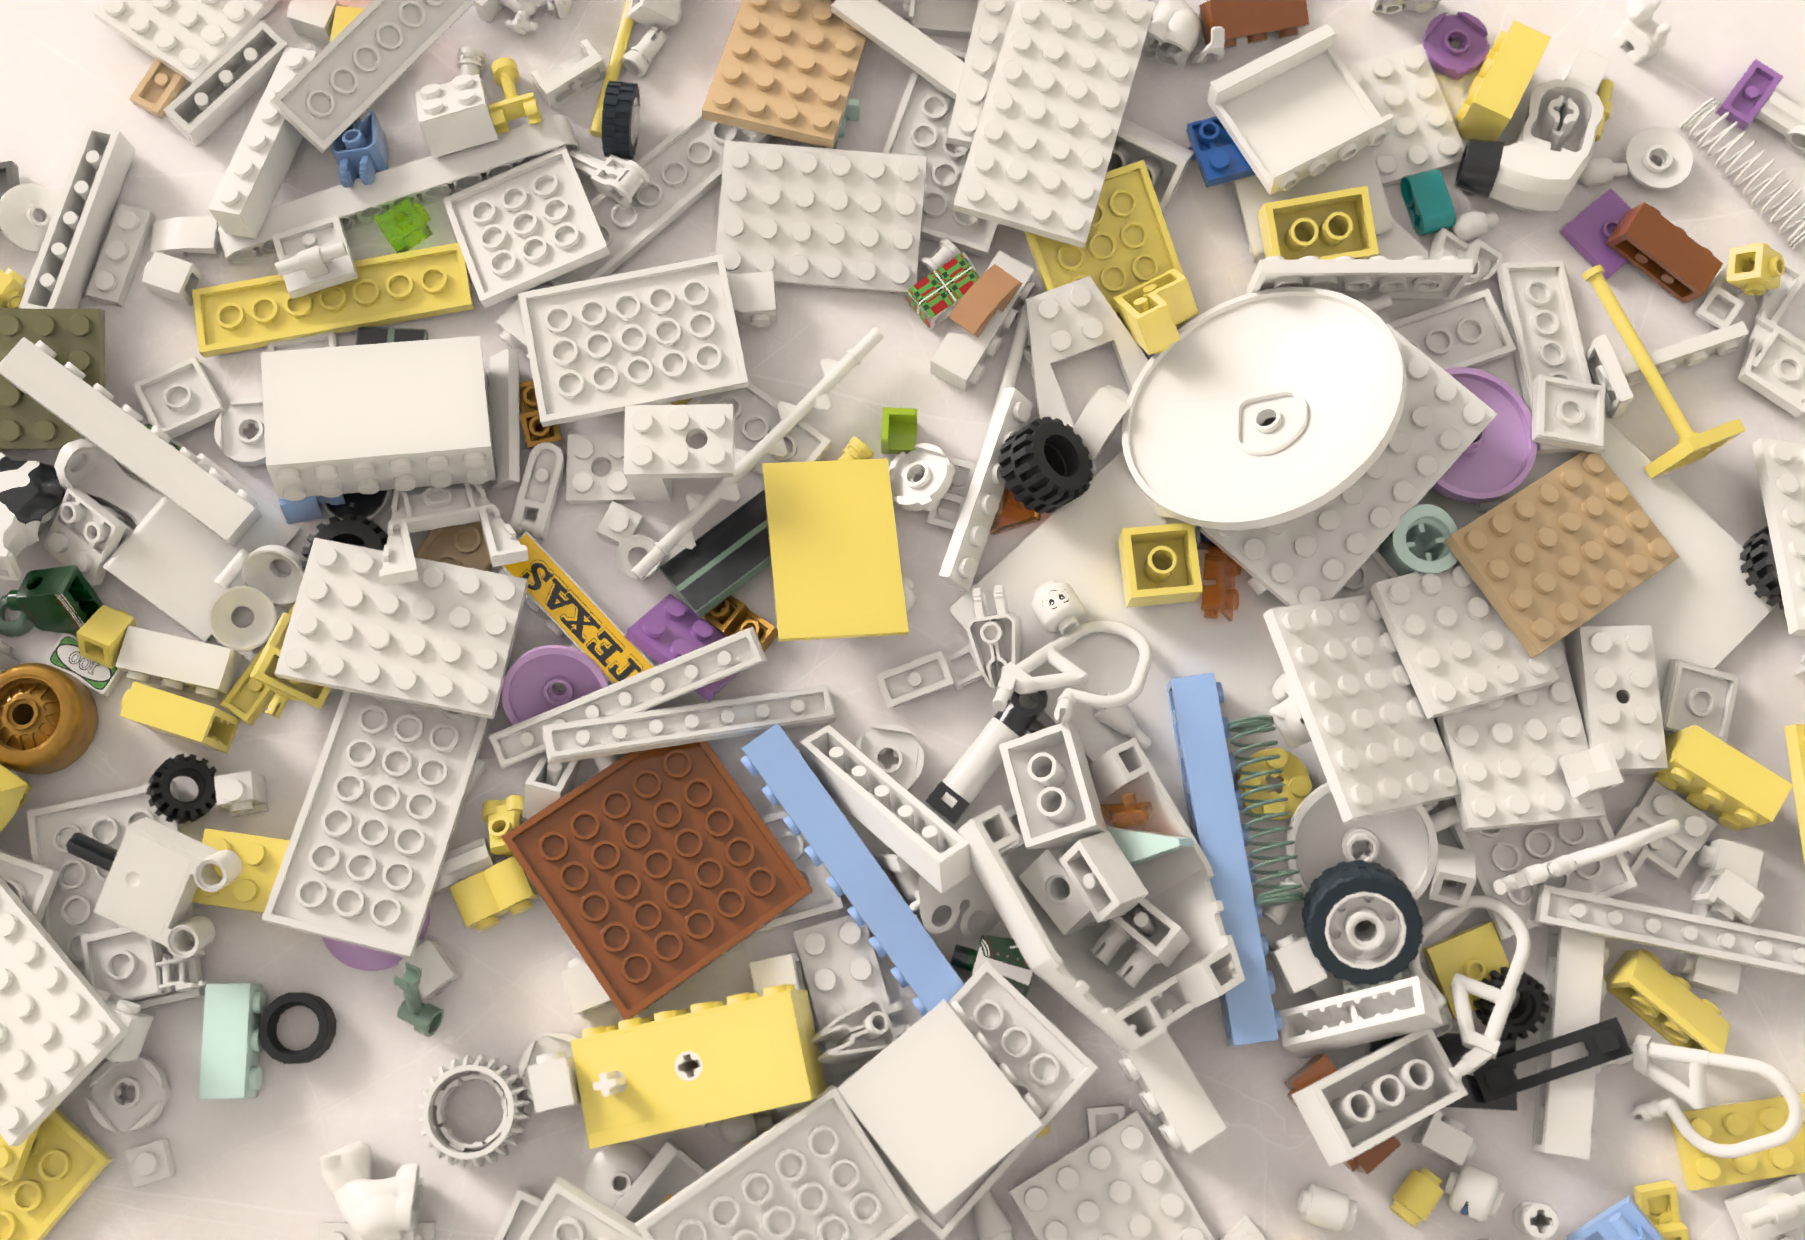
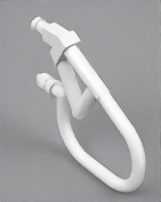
(1017, 679)
(1568, 863)
(1487, 1045)
(1695, 1095)

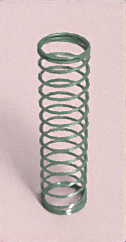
(1248, 726)

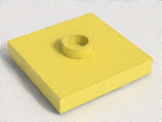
(1469, 953)

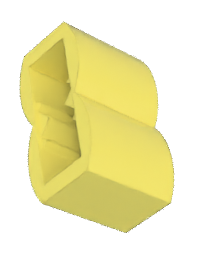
(493, 893)

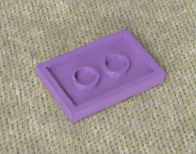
(673, 631)

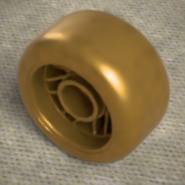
(61, 722)

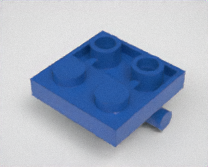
(1216, 153)

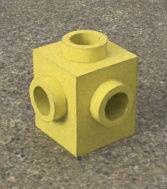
(1755, 268)

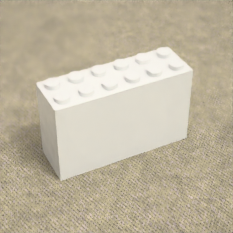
(376, 417)

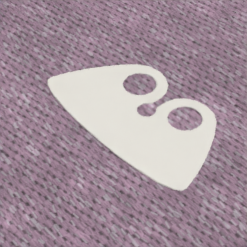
(967, 889)

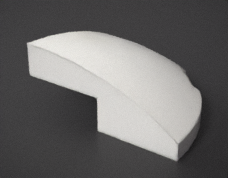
(1484, 258)

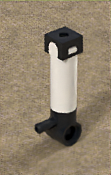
(984, 757)

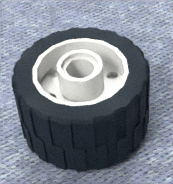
(1369, 949)

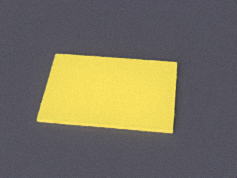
(834, 550)

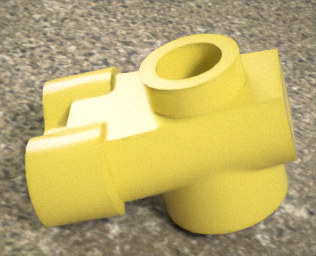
(502, 818)

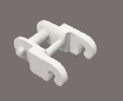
(181, 985)

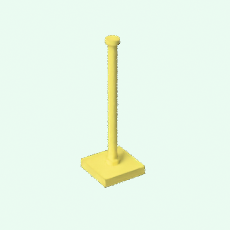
(1692, 445)

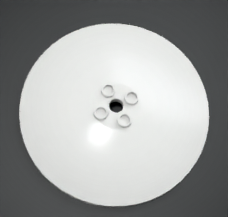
(1277, 353)

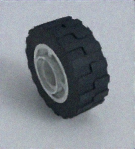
(620, 119)

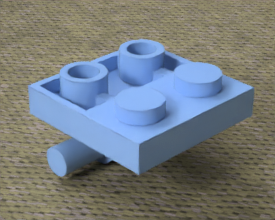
(1618, 1222)

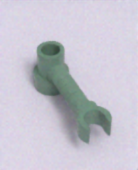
(423, 1017)

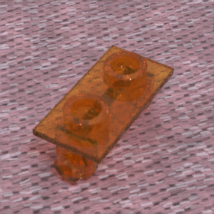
(1223, 596)

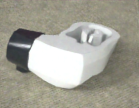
(1546, 158)

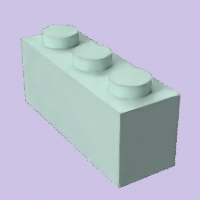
(231, 1041)

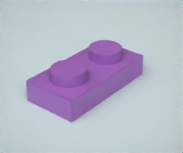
(1749, 94)

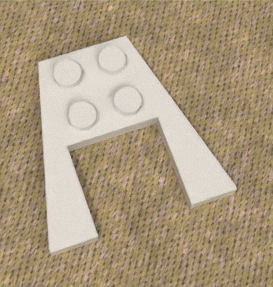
(1068, 324)
(1774, 356)
(438, 508)

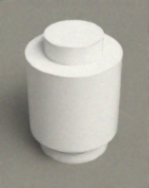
(1327, 1208)

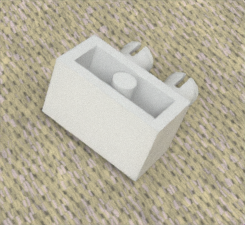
(1156, 938)

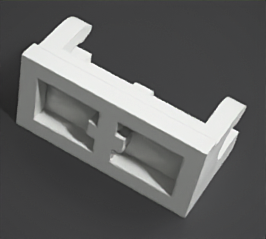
(570, 76)

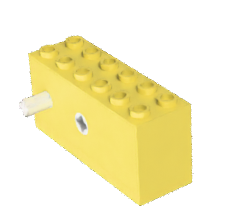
(647, 1075)

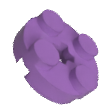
(1451, 61)

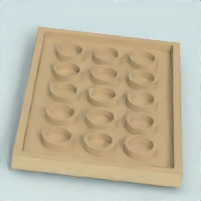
(786, 71)
(1561, 551)

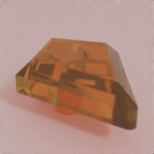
(1012, 514)
(1128, 812)

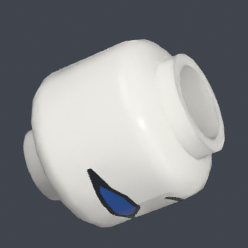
(1474, 1193)

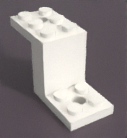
(650, 454)

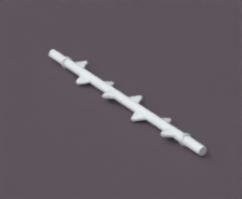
(745, 461)

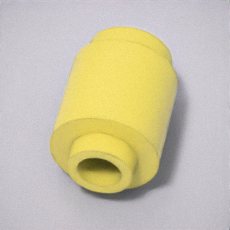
(1417, 1196)

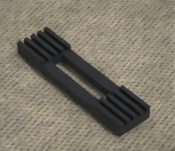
(1602, 1040)

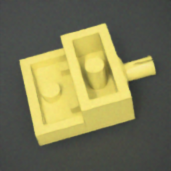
(283, 688)

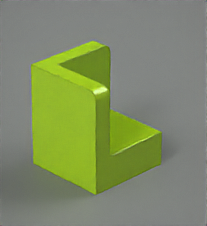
(898, 430)

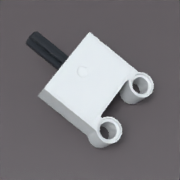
(156, 880)

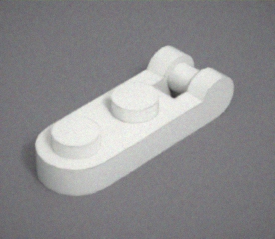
(539, 490)

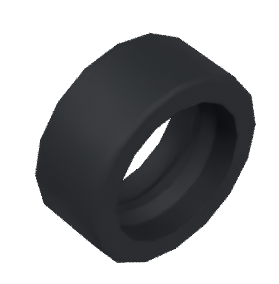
(271, 1015)

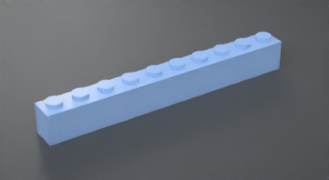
(1217, 829)
(851, 869)

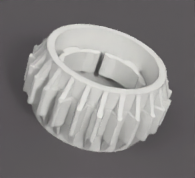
(434, 1115)

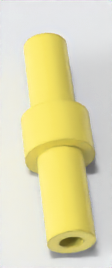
(1604, 93)

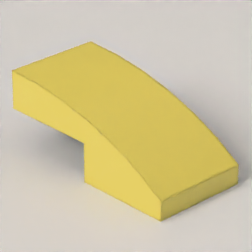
(1661, 1206)

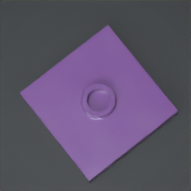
(1592, 230)

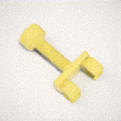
(506, 75)

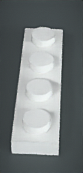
(1689, 351)

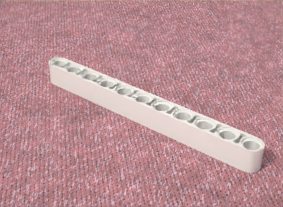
(419, 181)

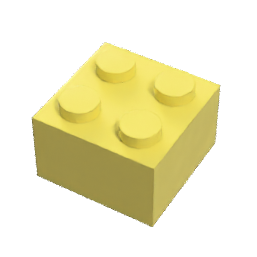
(1159, 564)

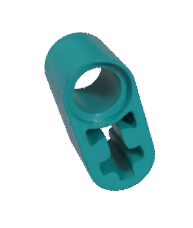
(1427, 202)

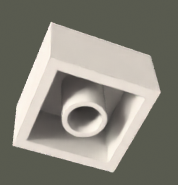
(455, 115)

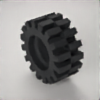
(170, 806)
(1527, 1011)

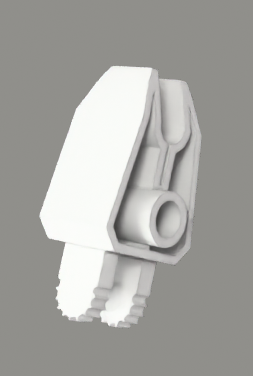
(995, 635)
(861, 1032)

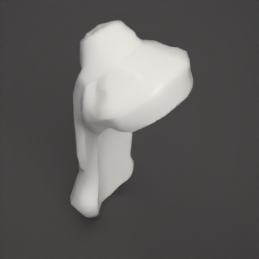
(101, 477)

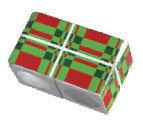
(941, 290)

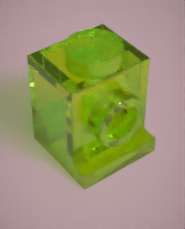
(404, 225)

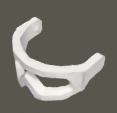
(1215, 47)

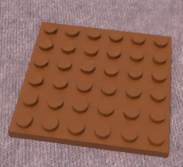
(656, 870)

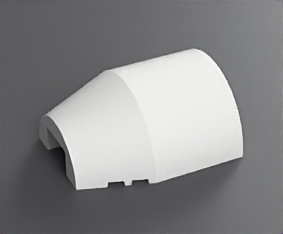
(1176, 886)

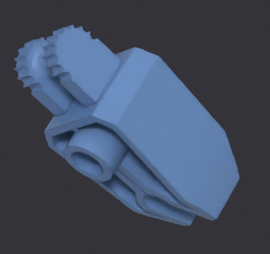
(361, 151)

